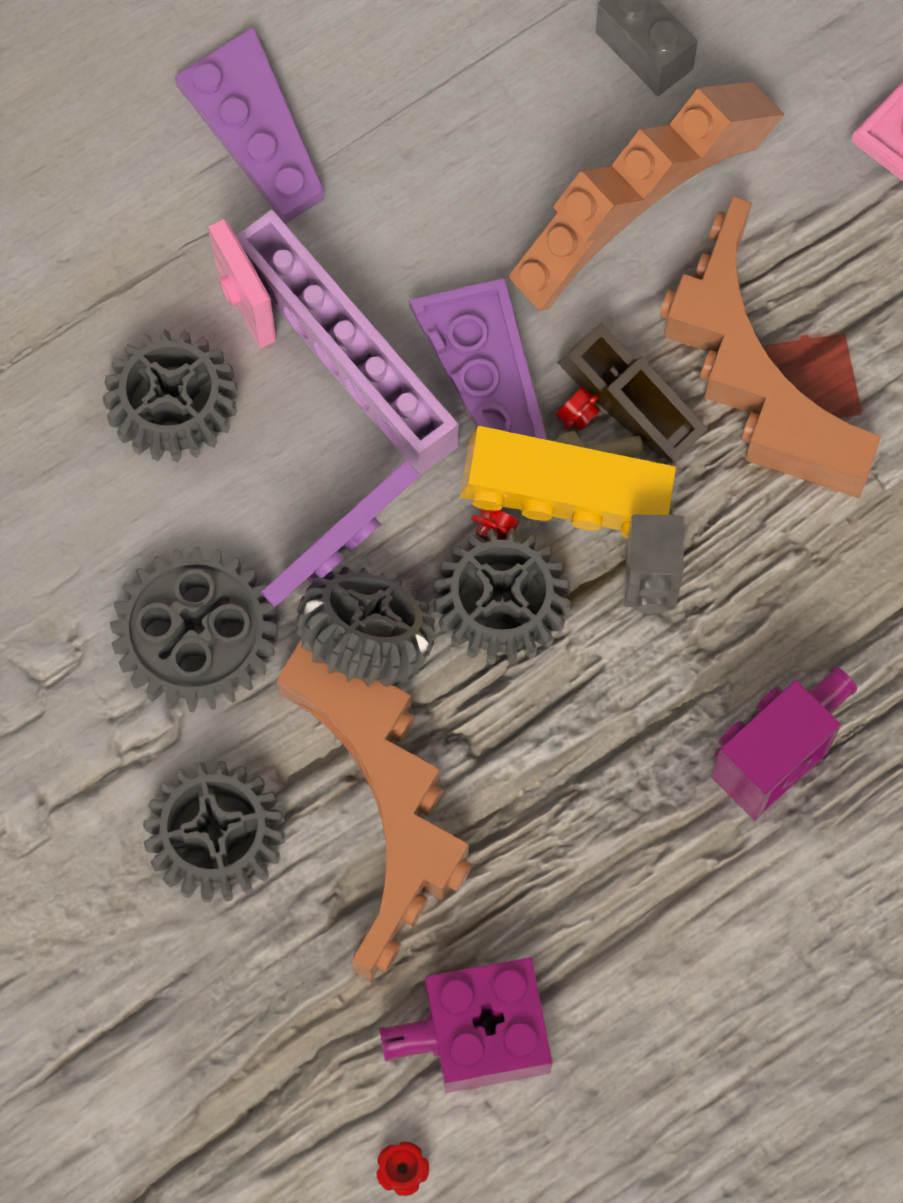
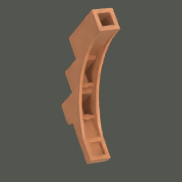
(606, 199)
(783, 424)
(403, 786)

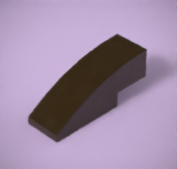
(633, 393)

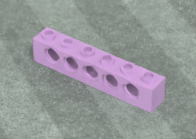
(349, 345)

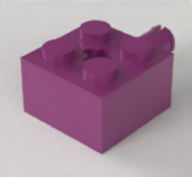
(780, 742)
(465, 1053)

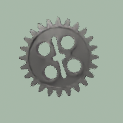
(162, 599)

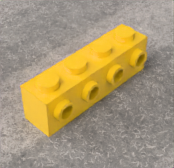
(563, 481)

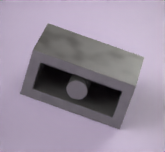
(647, 40)
(654, 562)

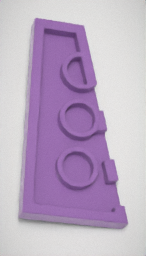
(250, 118)
(482, 355)

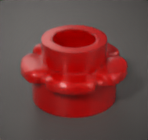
(578, 410)
(498, 520)
(407, 1154)

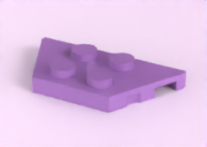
(349, 531)

